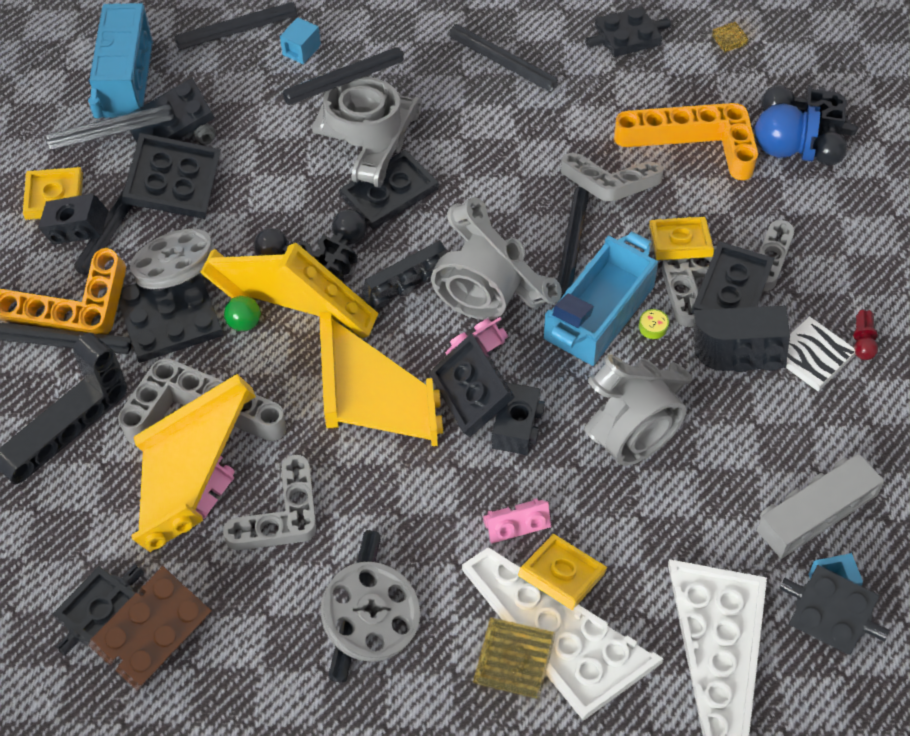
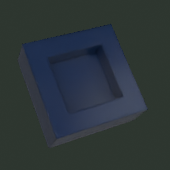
(573, 310)

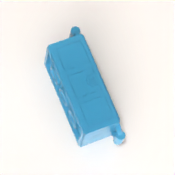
(120, 60)
(616, 287)

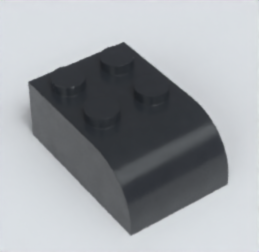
(742, 338)

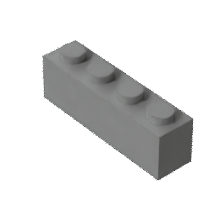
(819, 505)

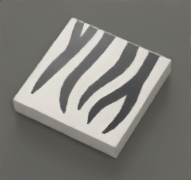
(816, 353)

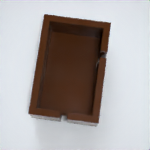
(149, 627)

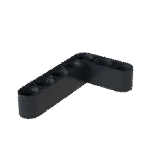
(69, 415)

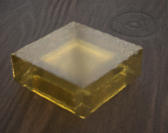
(729, 36)

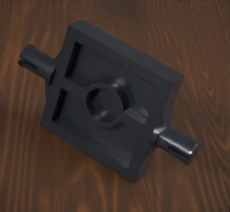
(628, 31)
(94, 605)
(834, 609)

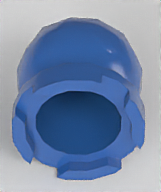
(786, 130)

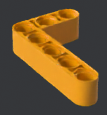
(693, 124)
(82, 311)

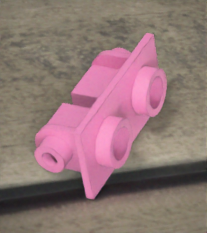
(487, 333)
(217, 483)
(524, 520)

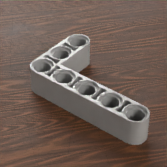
(177, 389)

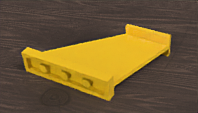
(293, 282)
(371, 389)
(181, 459)

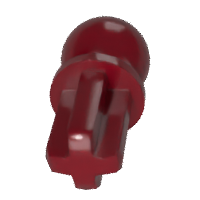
(865, 336)

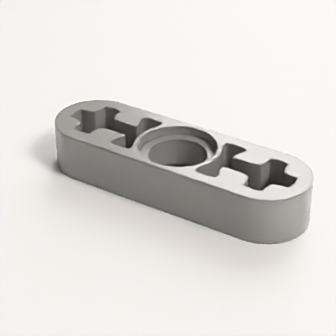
(781, 248)

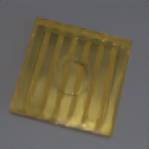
(514, 658)

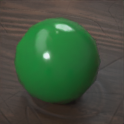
(242, 313)

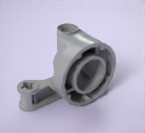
(372, 117)
(487, 269)
(641, 408)

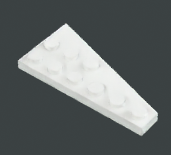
(721, 637)
(587, 658)

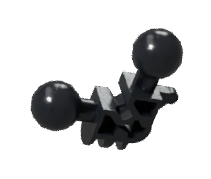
(830, 144)
(333, 253)

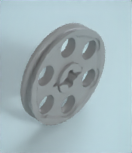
(173, 257)
(361, 622)

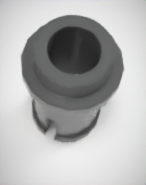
(205, 134)

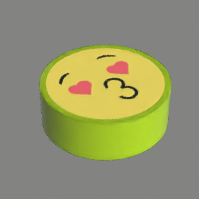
(653, 324)

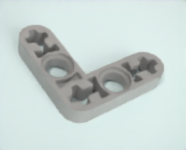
(610, 186)
(683, 276)
(286, 520)

